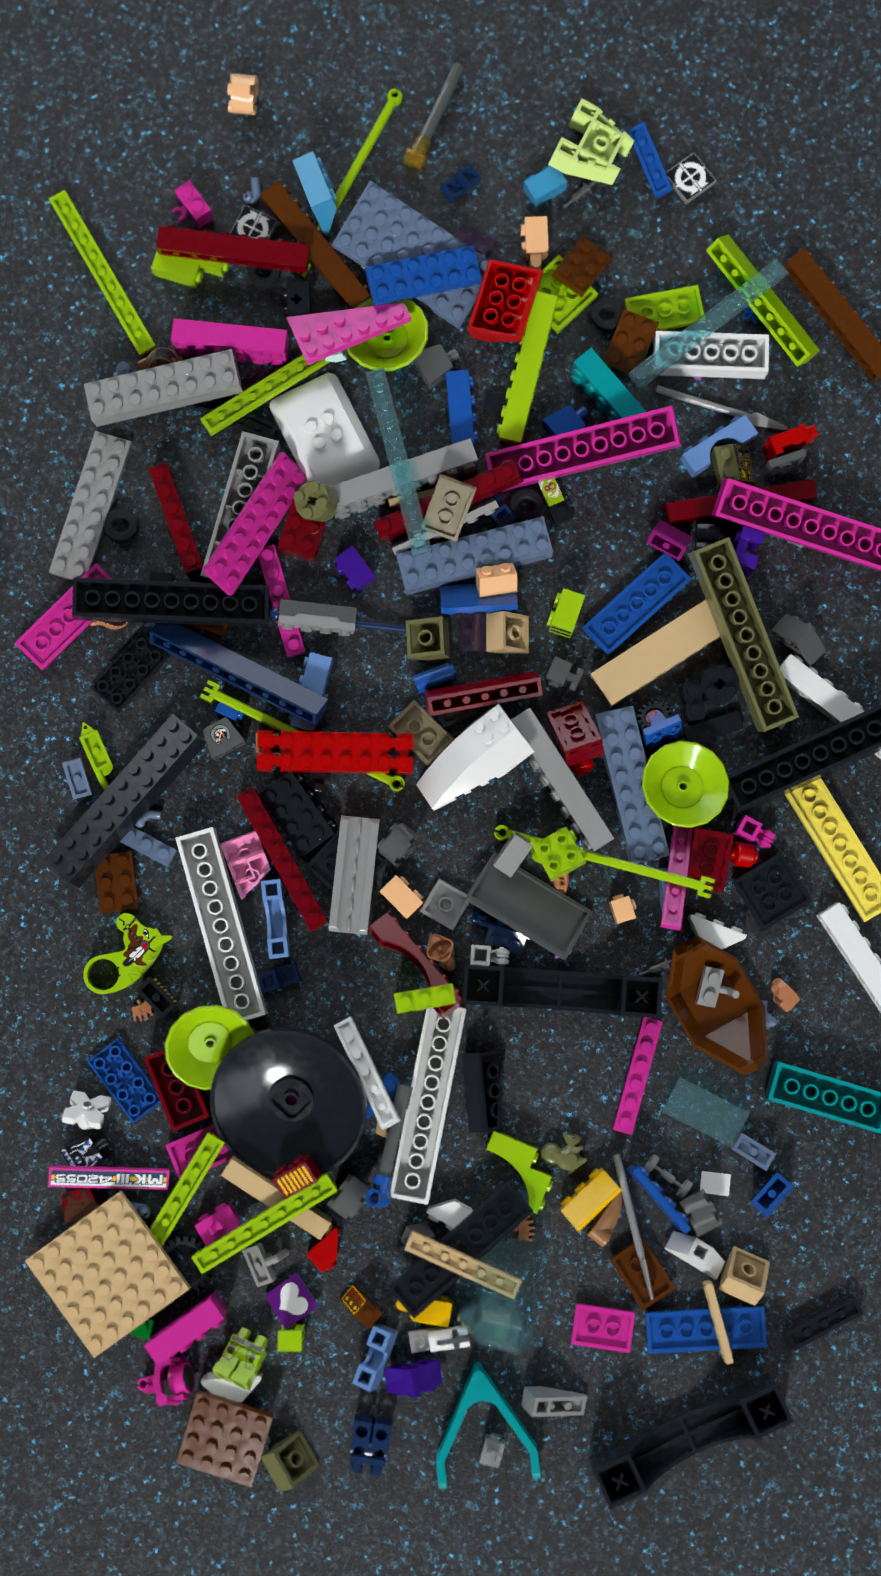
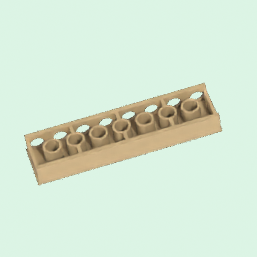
(656, 654)

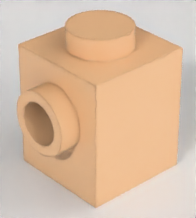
(622, 908)

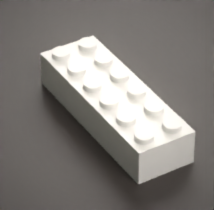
(720, 356)

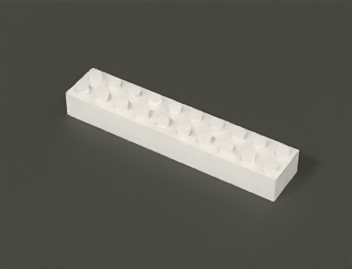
(221, 923)
(427, 1106)

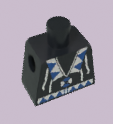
(86, 1151)

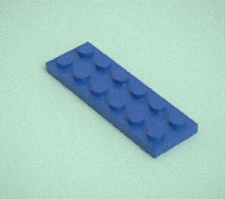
(423, 275)
(636, 604)
(694, 1329)

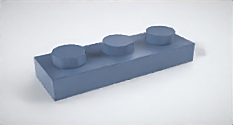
(149, 846)

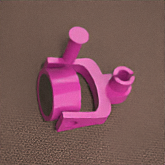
(180, 1381)

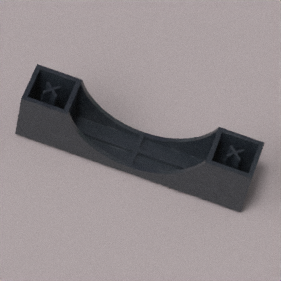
(562, 990)
(737, 1414)

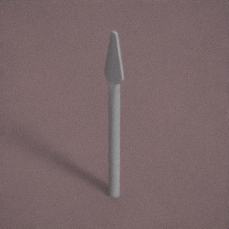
(755, 418)
(632, 1219)

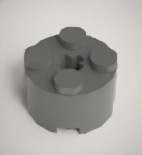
(398, 844)
(349, 1197)
(700, 1213)

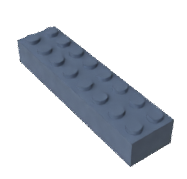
(458, 559)
(624, 765)

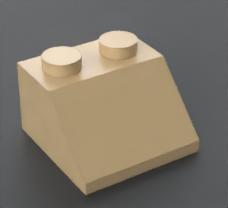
(507, 633)
(744, 1276)

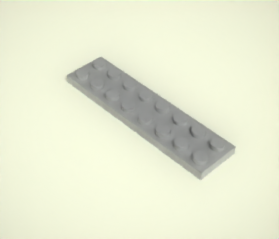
(90, 506)

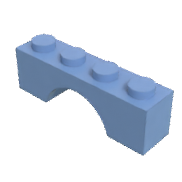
(697, 458)
(276, 919)

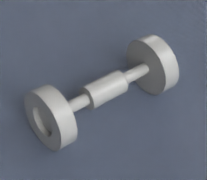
(683, 1188)

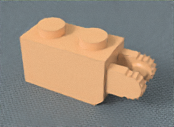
(536, 240)

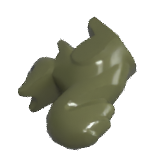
(567, 1157)

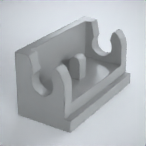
(512, 854)

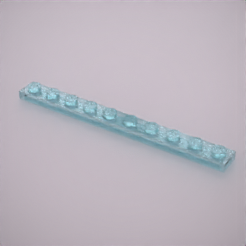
(708, 324)
(398, 462)

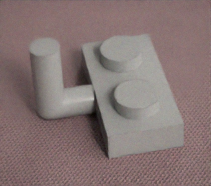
(711, 986)
(261, 1264)

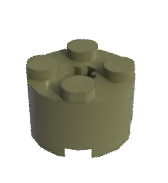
(316, 501)

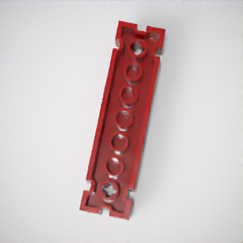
(335, 752)

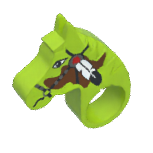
(140, 953)

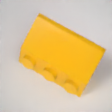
(589, 1198)

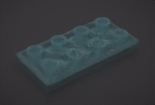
(705, 1112)

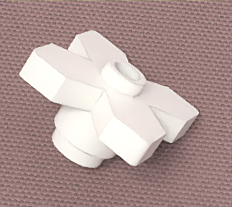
(86, 1112)

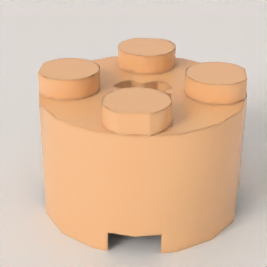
(243, 94)

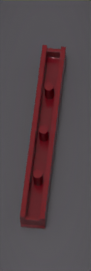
(701, 508)

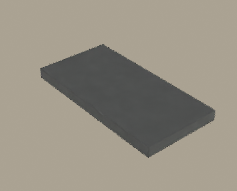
(530, 907)

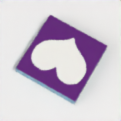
(291, 1300)

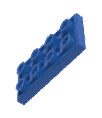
(467, 600)
(125, 1080)
(664, 1203)

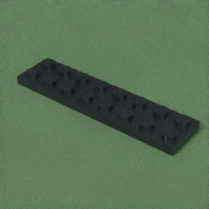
(472, 1236)

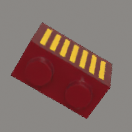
(296, 1176)

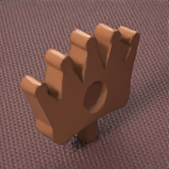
(142, 1009)
(523, 1230)

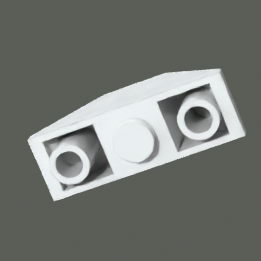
(715, 931)
(449, 1212)
(695, 1253)
(226, 1389)

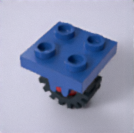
(658, 726)

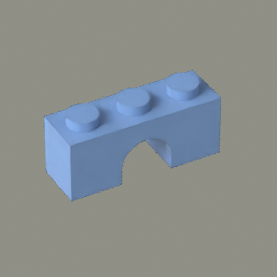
(372, 1369)

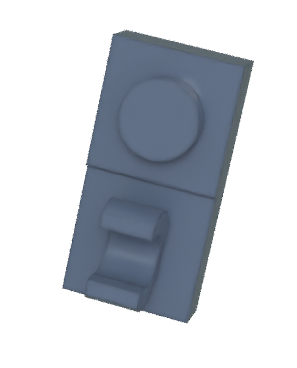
(77, 778)
(754, 1151)

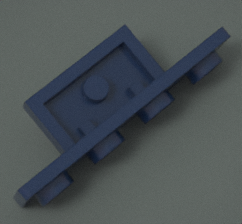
(499, 933)

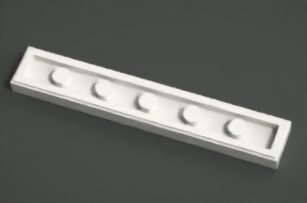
(361, 1059)

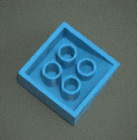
(317, 189)

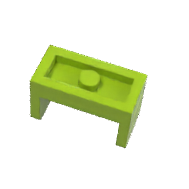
(292, 1338)

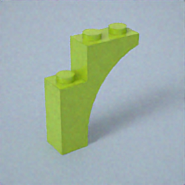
(186, 270)
(424, 998)
(521, 1157)

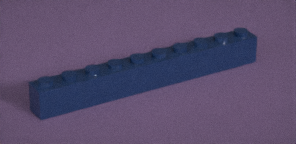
(239, 671)

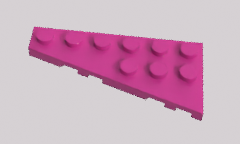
(334, 331)

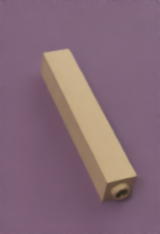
(266, 1191)

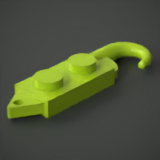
(96, 754)

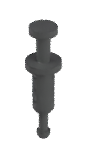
(581, 192)
(658, 967)

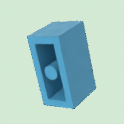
(544, 185)

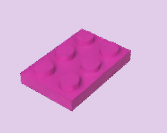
(602, 1327)

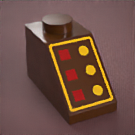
(361, 1306)

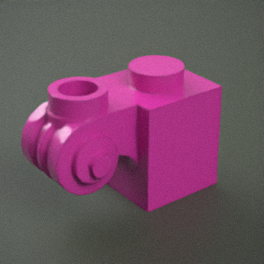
(750, 831)

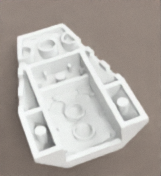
(480, 753)

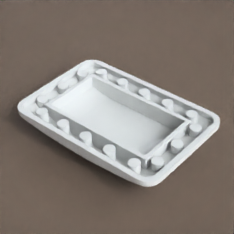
(324, 431)

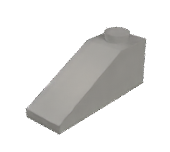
(547, 1401)

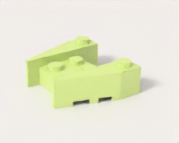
(597, 148)

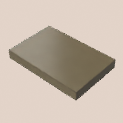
(448, 507)
(428, 735)

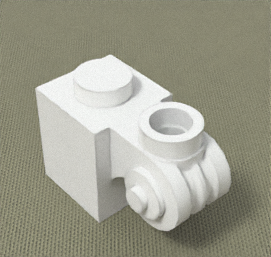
(484, 955)

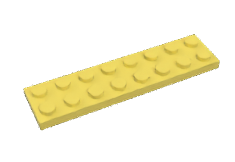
(839, 846)

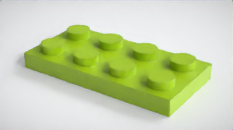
(670, 308)

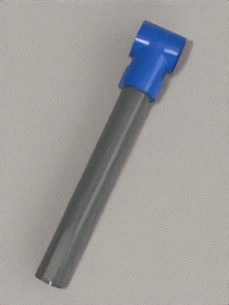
(382, 1179)

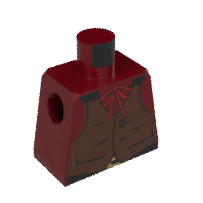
(79, 1203)

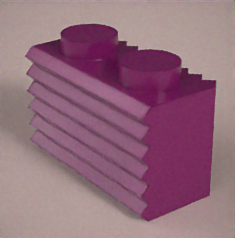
(669, 540)

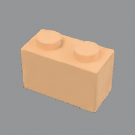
(496, 580)
(401, 896)

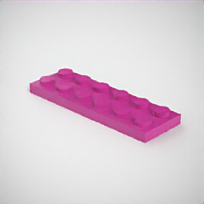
(56, 628)

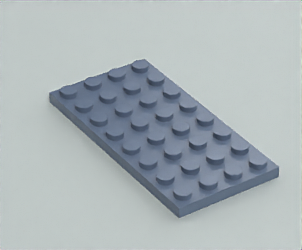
(388, 231)

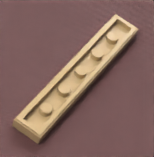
(463, 1264)

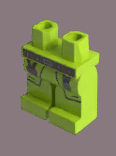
(241, 1359)

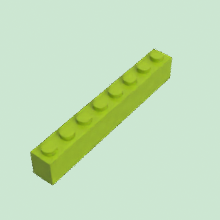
(766, 307)
(528, 369)

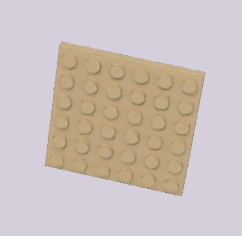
(107, 1274)

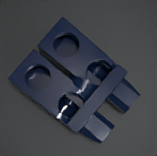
(366, 1450)

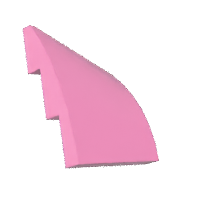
(246, 861)

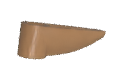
(605, 1222)

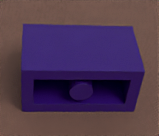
(354, 569)

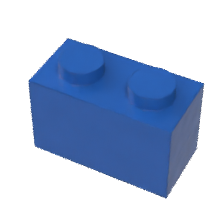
(772, 1195)

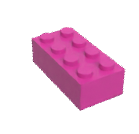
(186, 1328)

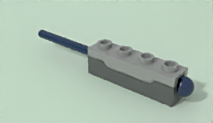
(324, 618)

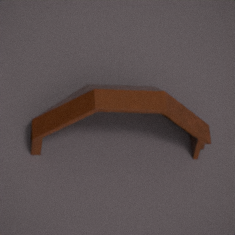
(736, 1026)

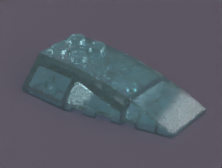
(497, 1322)

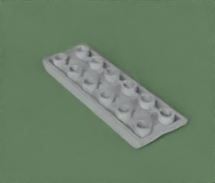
(354, 875)

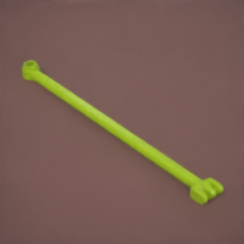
(365, 150)
(276, 724)
(632, 867)

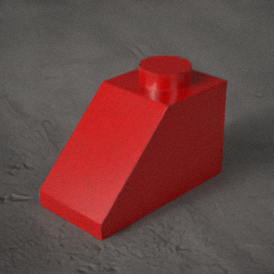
(325, 1251)

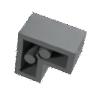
(800, 638)

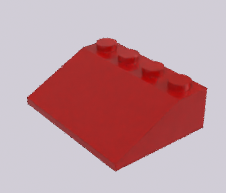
(504, 302)

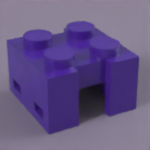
(747, 540)

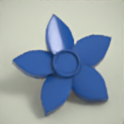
(750, 314)

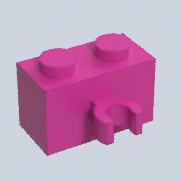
(192, 205)
(218, 1224)

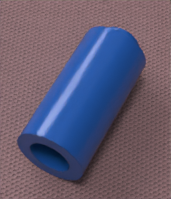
(434, 677)

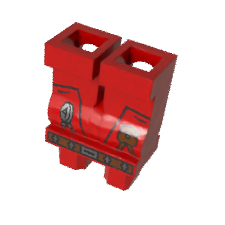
(789, 441)

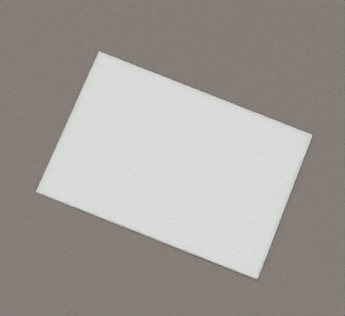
(715, 1183)

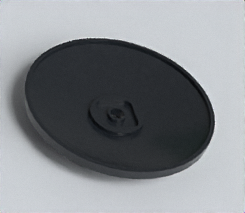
(260, 1122)

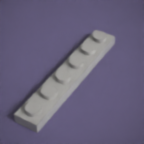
(487, 508)

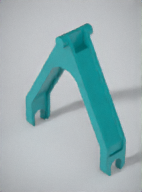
(482, 1388)

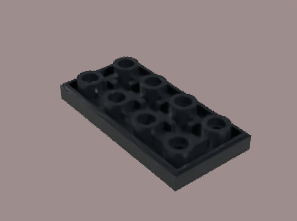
(130, 672)

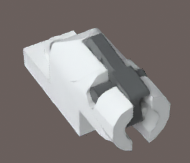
(438, 1338)

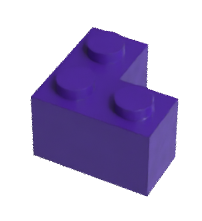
(413, 1378)

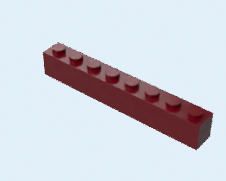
(233, 249)
(487, 484)
(282, 859)

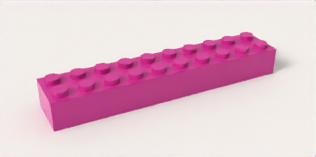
(591, 446)
(799, 523)

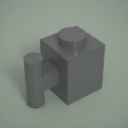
(560, 672)

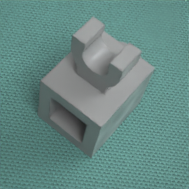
(492, 1450)

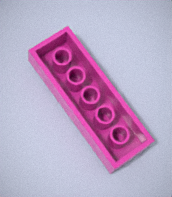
(246, 342)

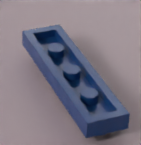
(650, 160)

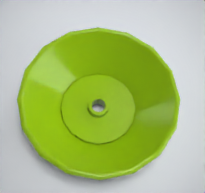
(401, 349)
(698, 771)
(187, 1045)

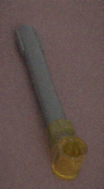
(417, 154)

